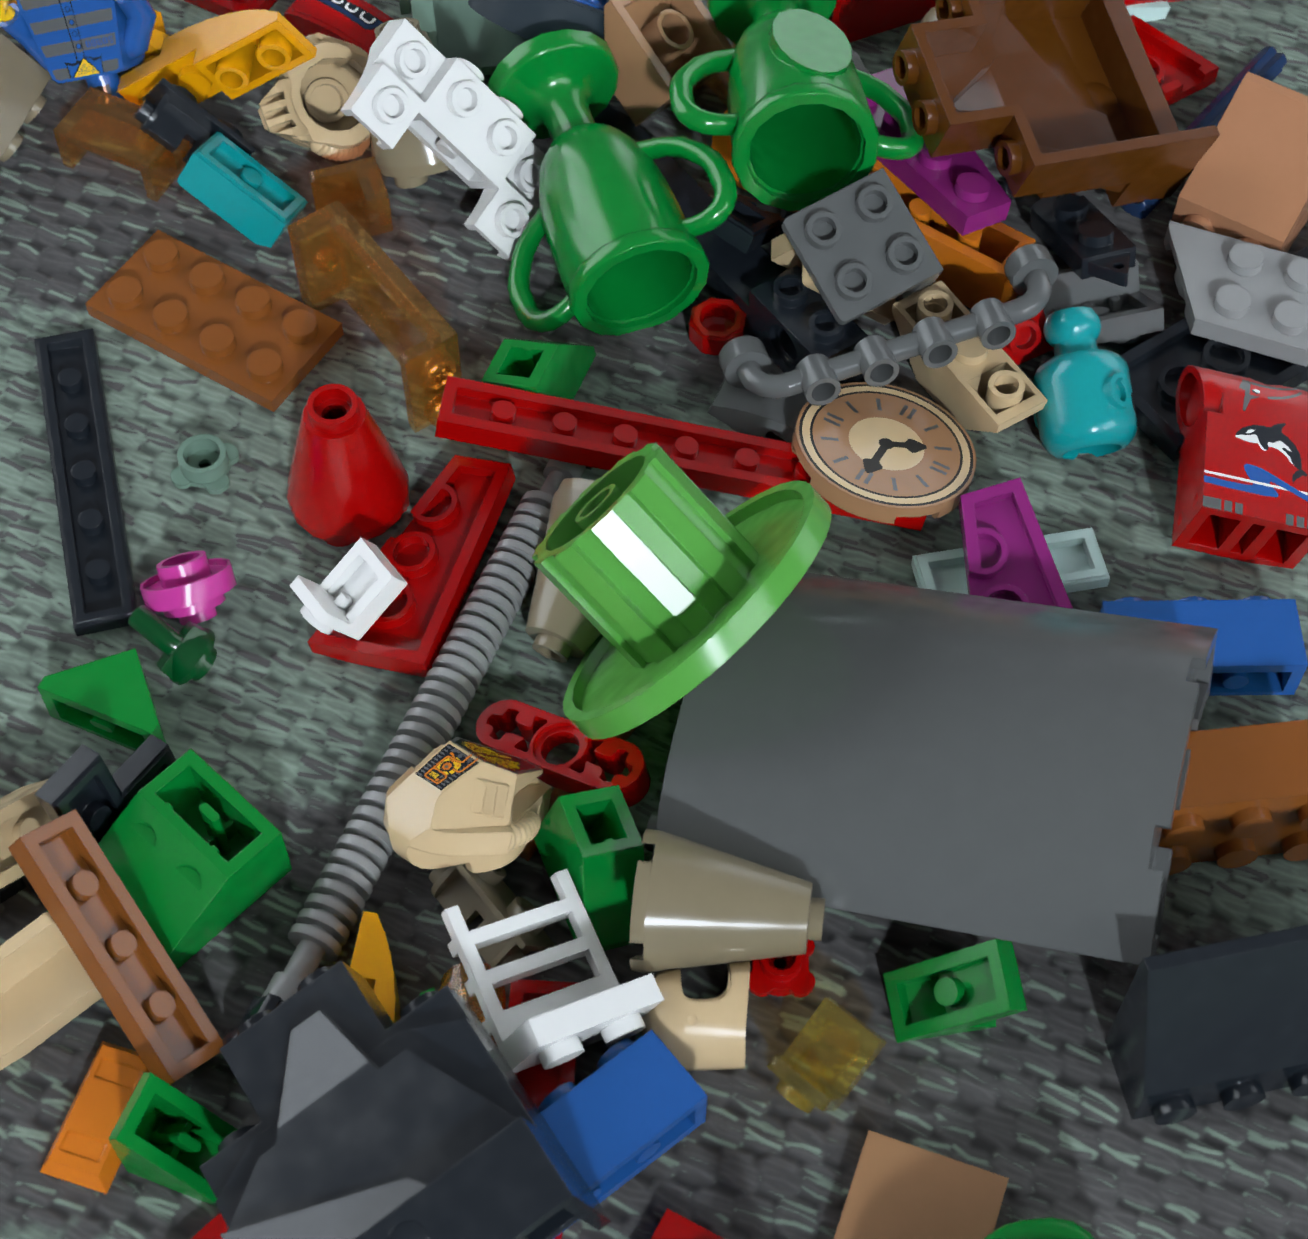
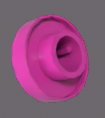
(189, 586)

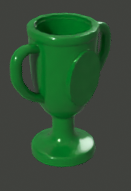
(792, 102)
(602, 199)

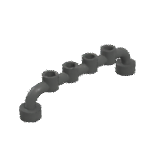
(935, 340)

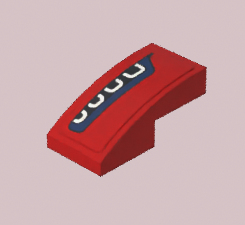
(340, 19)

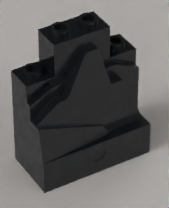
(387, 1126)

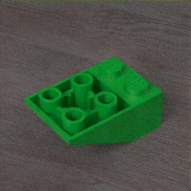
(193, 854)

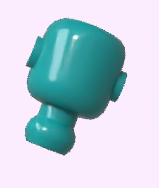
(1085, 388)

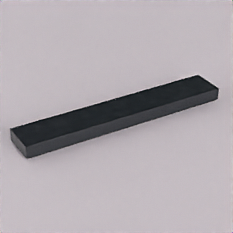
(85, 483)

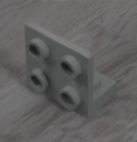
(862, 247)

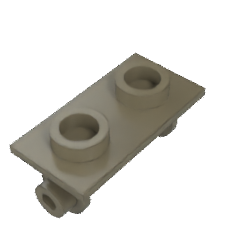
(492, 899)

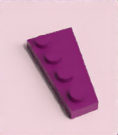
(952, 185)

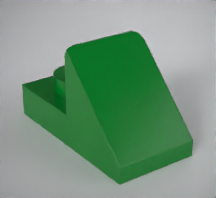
(955, 992)

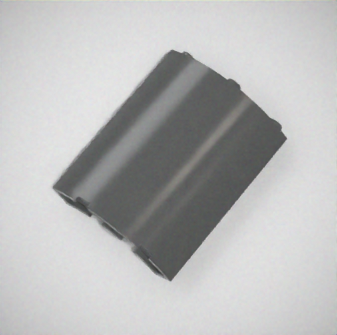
(950, 760)

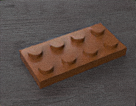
(215, 320)

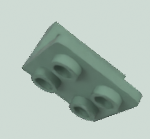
(462, 32)

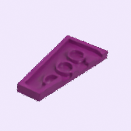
(1007, 548)

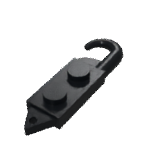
(1082, 237)

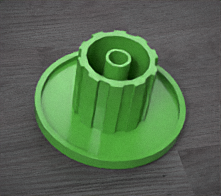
(670, 582)

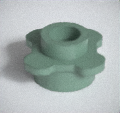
(200, 450)

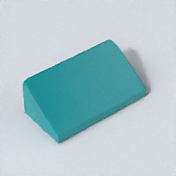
(241, 190)

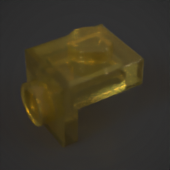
(826, 1058)

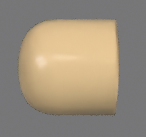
(704, 1030)

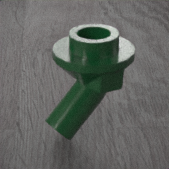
(185, 653)

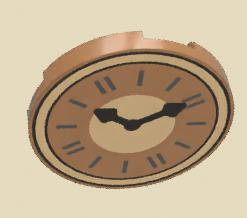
(885, 453)

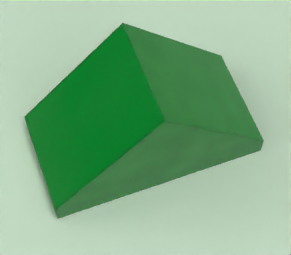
(105, 699)
(168, 1138)

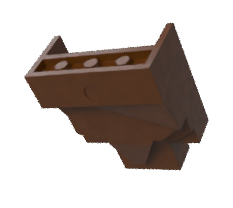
(1053, 93)

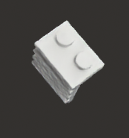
(564, 1021)

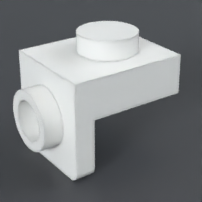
(351, 593)

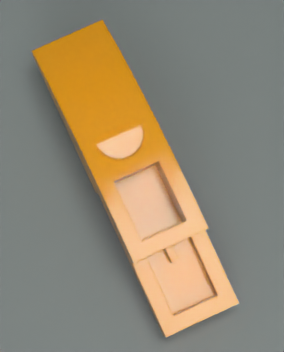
(223, 55)

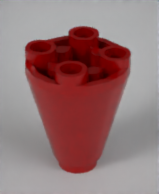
(344, 471)

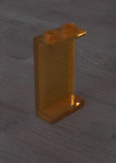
(344, 262)

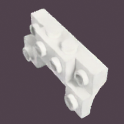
(459, 121)

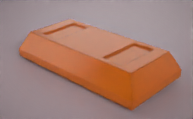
(82, 1146)

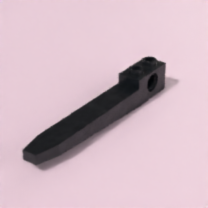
(776, 303)

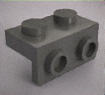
(1122, 310)

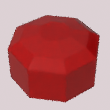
(715, 324)

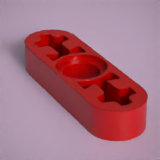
(547, 731)

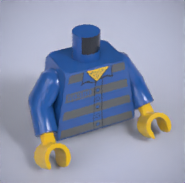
(82, 37)

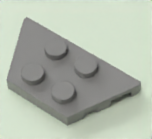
(1242, 292)

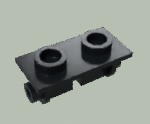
(173, 114)

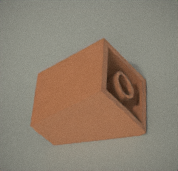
(1256, 170)

